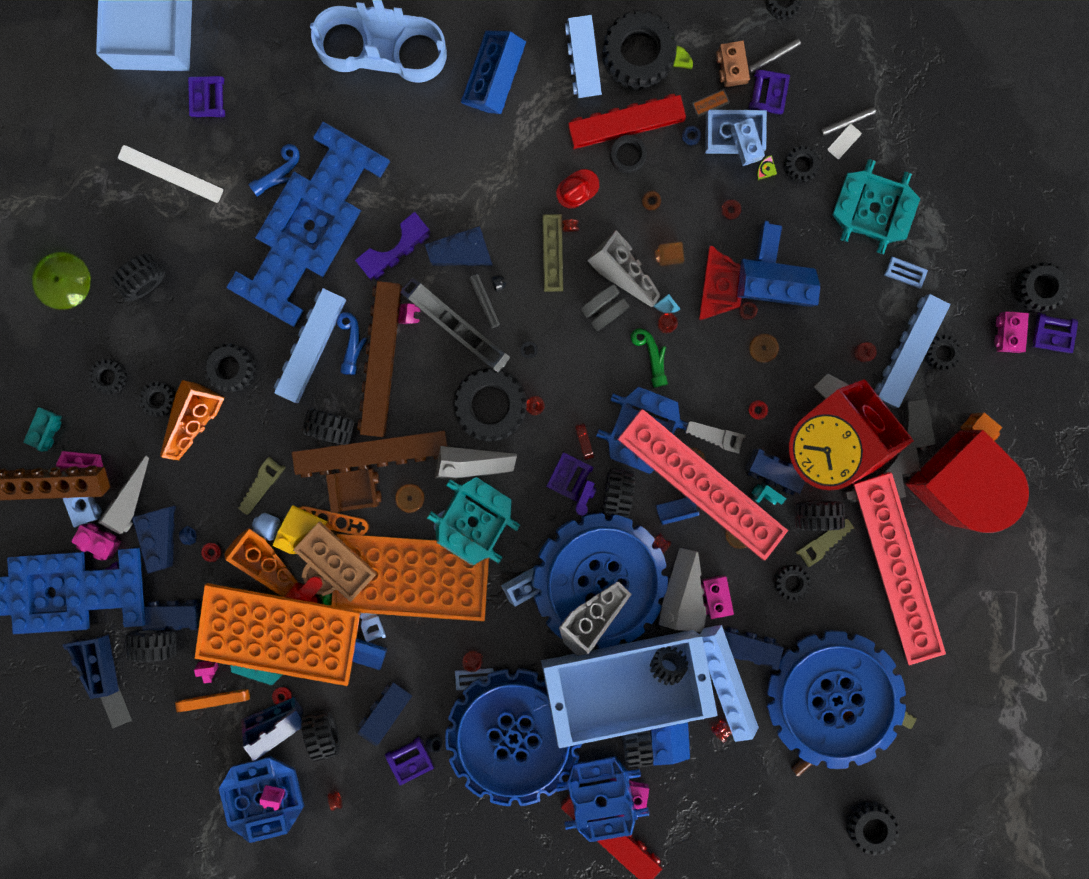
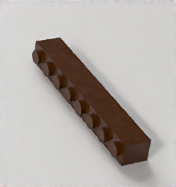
(380, 360)
(367, 453)

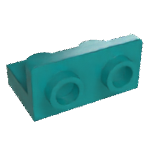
(43, 429)
(768, 493)

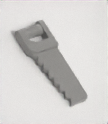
(716, 436)

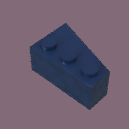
(459, 249)
(774, 471)
(156, 538)
(172, 615)
(753, 648)
(95, 665)
(383, 713)
(270, 727)

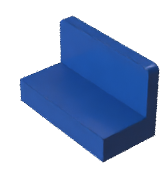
(768, 242)
(676, 510)
(369, 654)

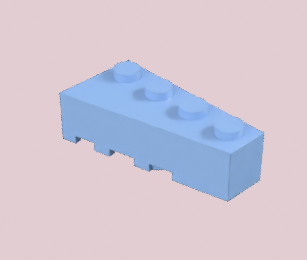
(584, 56)

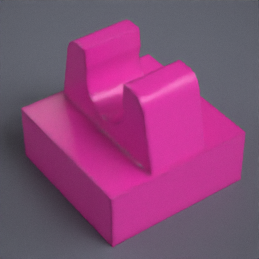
(406, 314)
(206, 670)
(272, 797)

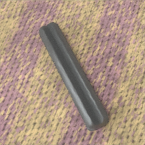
(484, 301)

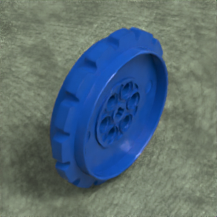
(604, 541)
(872, 715)
(476, 754)

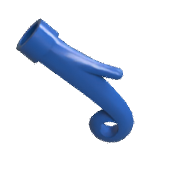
(277, 176)
(353, 347)

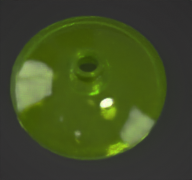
(72, 283)

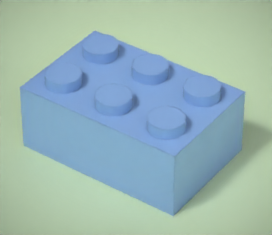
(718, 129)

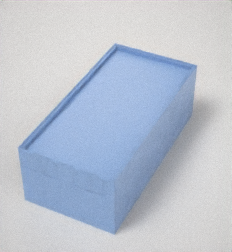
(145, 34)
(617, 695)

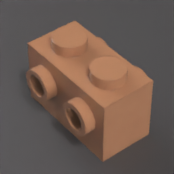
(733, 64)

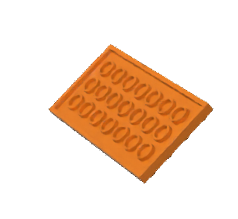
(416, 580)
(277, 634)

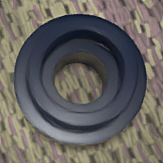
(691, 129)
(187, 535)

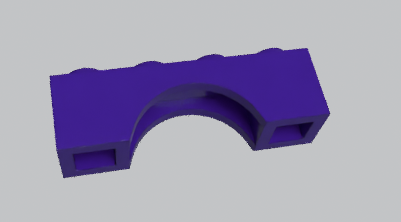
(375, 262)

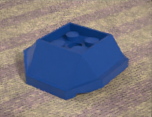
(242, 803)

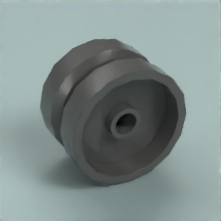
(604, 306)

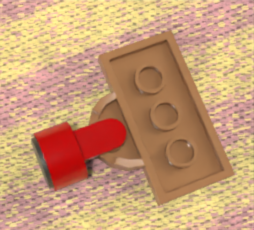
(329, 567)

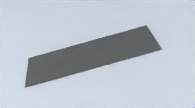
(116, 709)

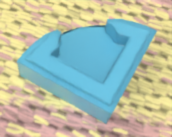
(667, 305)

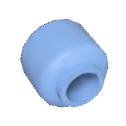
(266, 526)

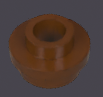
(651, 194)

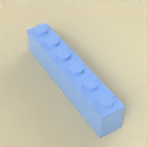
(310, 345)
(911, 350)
(728, 684)

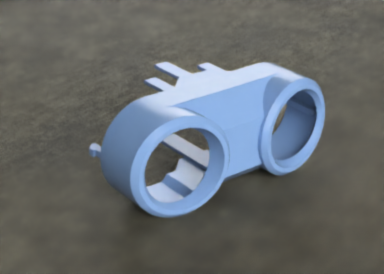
(382, 37)

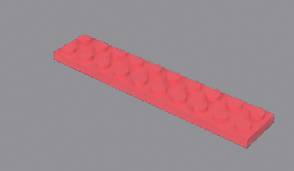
(702, 484)
(899, 568)

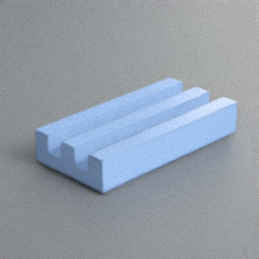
(888, 273)
(464, 679)

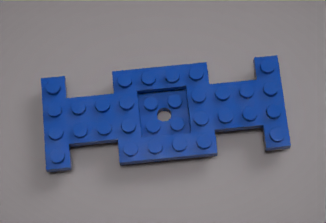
(325, 205)
(77, 591)

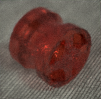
(669, 320)
(861, 353)
(661, 543)
(471, 664)
(722, 730)

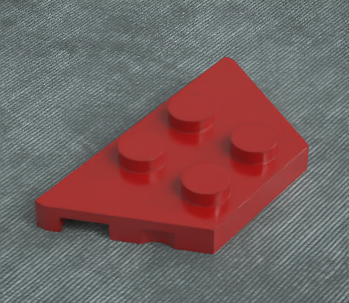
(720, 285)

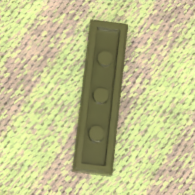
(552, 253)

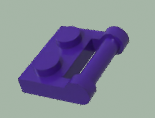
(775, 94)
(200, 96)
(1054, 339)
(563, 474)
(587, 492)
(411, 767)

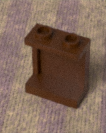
(353, 490)

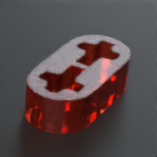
(584, 441)

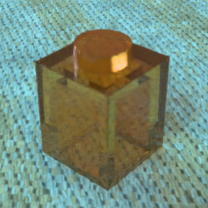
(670, 254)

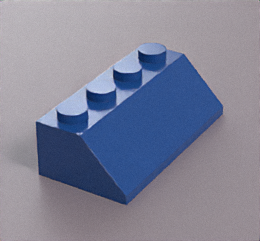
(493, 71)
(778, 283)
(670, 744)

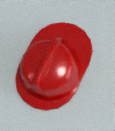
(577, 188)

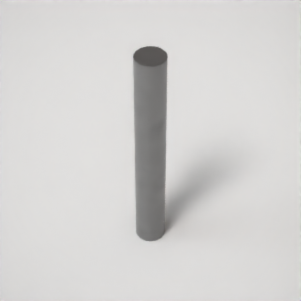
(774, 55)
(848, 120)

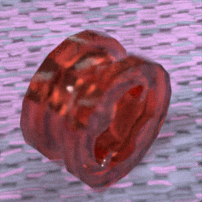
(570, 225)
(749, 305)
(334, 801)

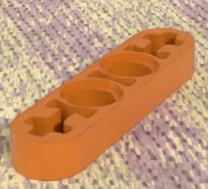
(332, 518)
(212, 700)

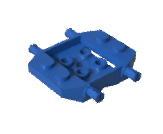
(649, 402)
(616, 793)

